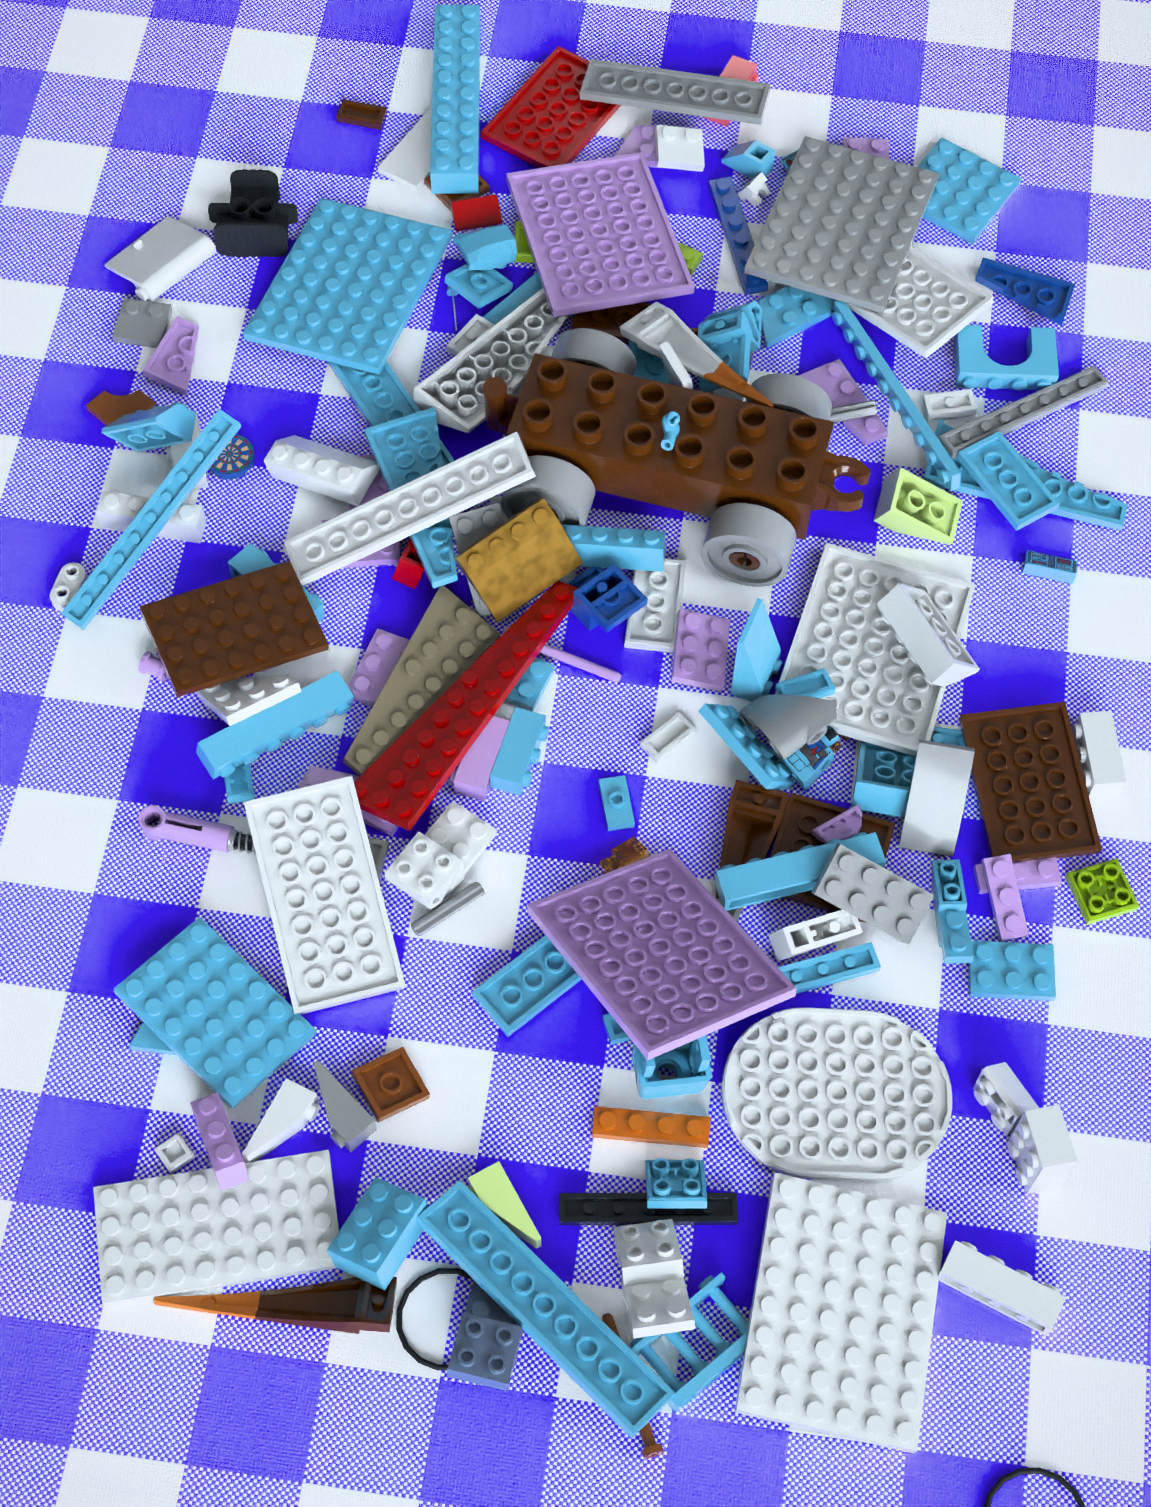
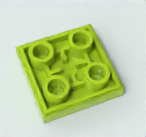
(1102, 891)

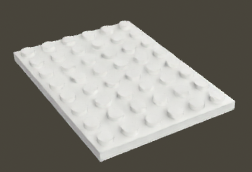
(875, 681)
(842, 1313)

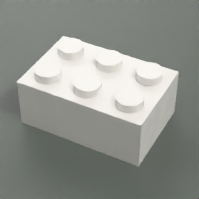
(1042, 1149)

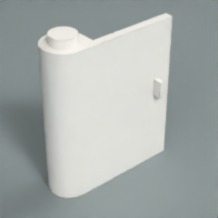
(162, 257)

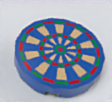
(234, 459)

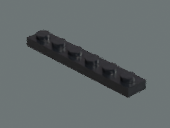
(632, 1209)

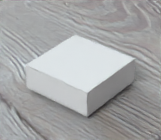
(174, 1153)

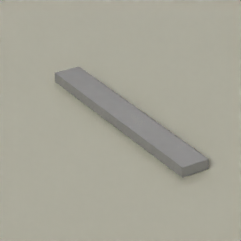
(1025, 410)

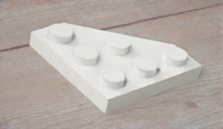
(248, 695)

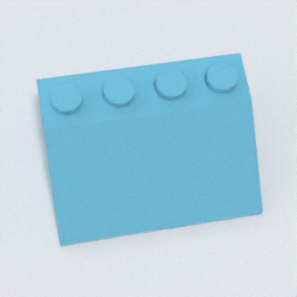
(882, 780)

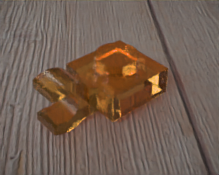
(624, 854)

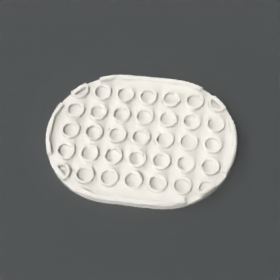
(836, 1094)

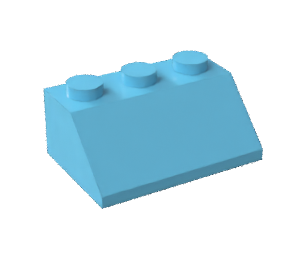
(153, 427)

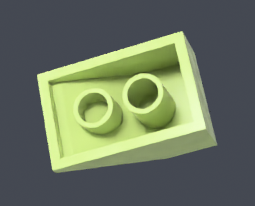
(917, 508)

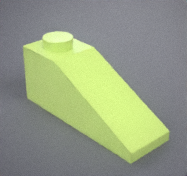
(499, 1195)

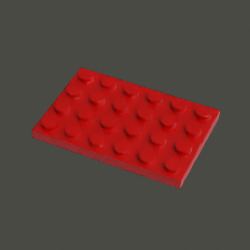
(546, 117)

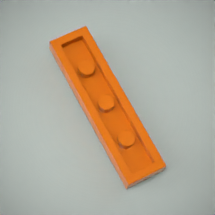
(651, 1127)

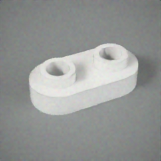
(67, 584)

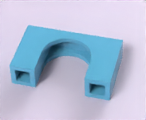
(977, 370)

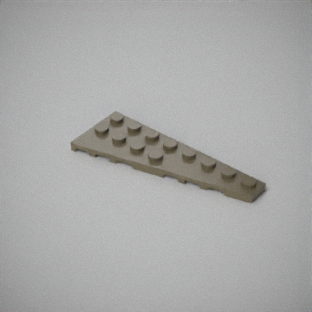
(435, 657)

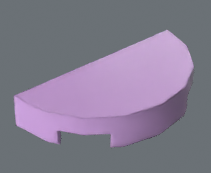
(840, 827)

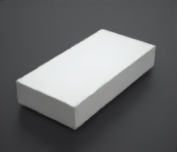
(668, 737)

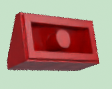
(476, 212)

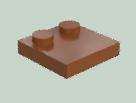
(390, 1084)

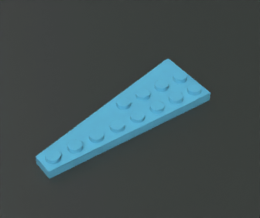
(405, 452)
(1074, 499)

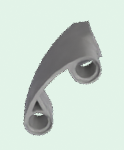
(790, 720)

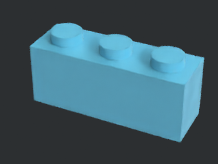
(519, 751)

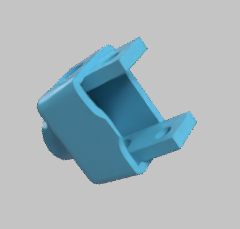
(688, 1062)

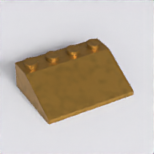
(519, 559)

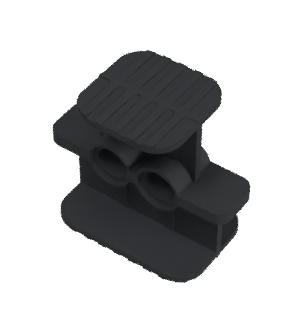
(253, 219)

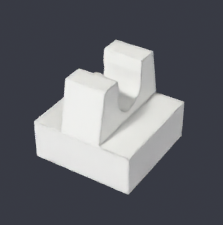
(752, 188)

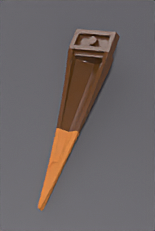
(333, 1305)

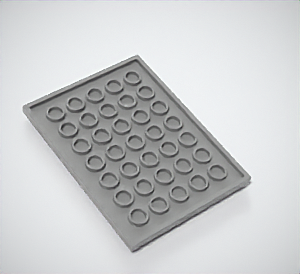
(842, 224)

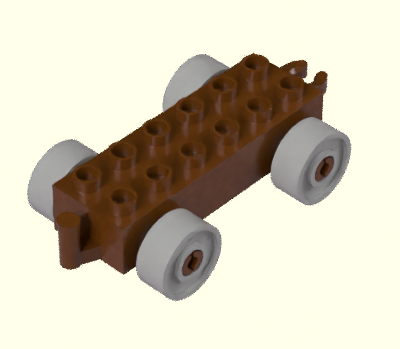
(733, 461)

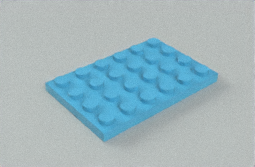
(215, 1012)

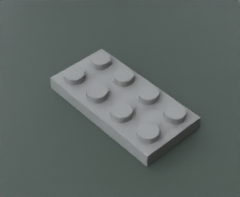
(469, 528)
(872, 893)

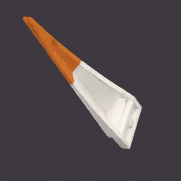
(661, 324)

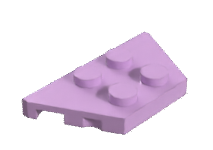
(641, 140)

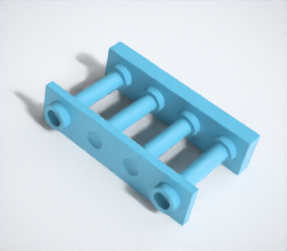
(703, 1371)

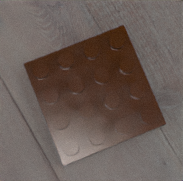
(796, 828)

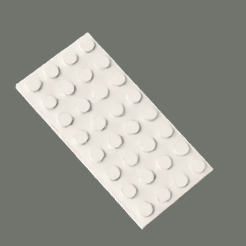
(324, 895)
(191, 1237)

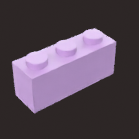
(474, 770)
(219, 1141)

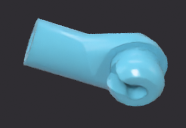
(670, 429)

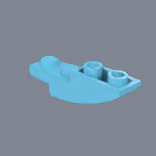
(950, 911)

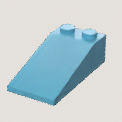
(756, 656)

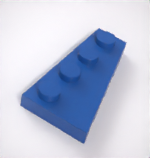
(1030, 289)

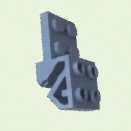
(485, 1343)

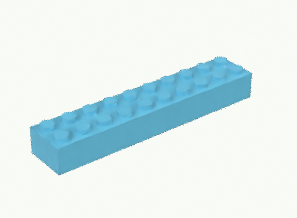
(456, 100)

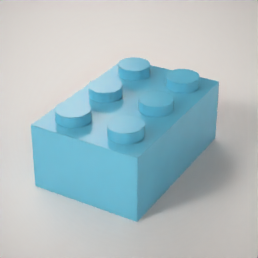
(378, 1233)

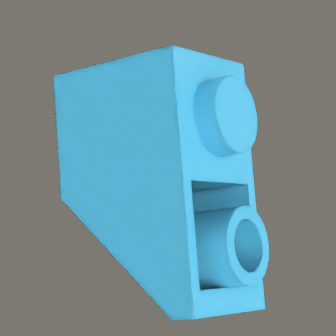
(750, 158)

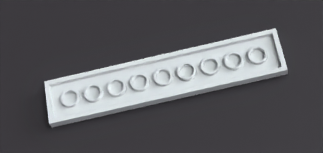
(409, 508)

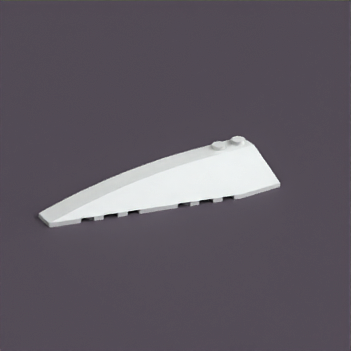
(500, 352)

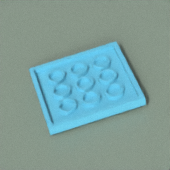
(967, 190)

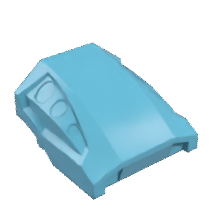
(487, 247)

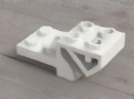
(437, 861)
(653, 1278)

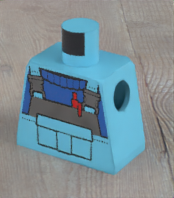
(811, 760)

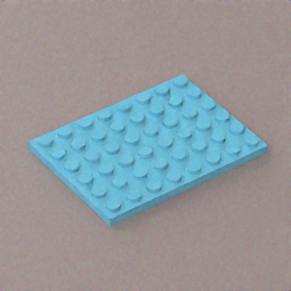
(348, 286)

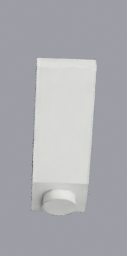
(814, 934)
(284, 1118)

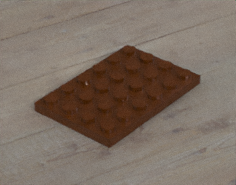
(233, 628)
(1030, 783)

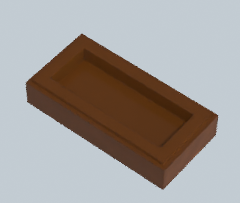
(361, 114)

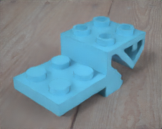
(732, 337)

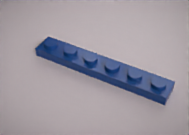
(735, 231)

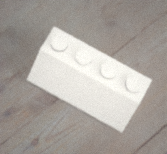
(321, 468)
(926, 635)

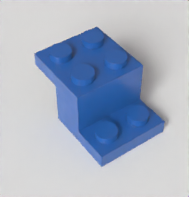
(605, 597)

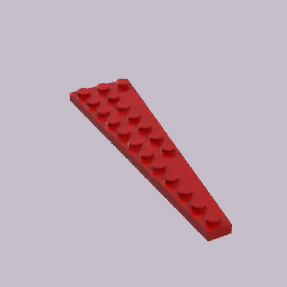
(426, 754)

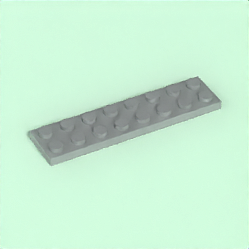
(675, 91)

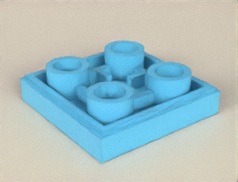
(675, 1183)

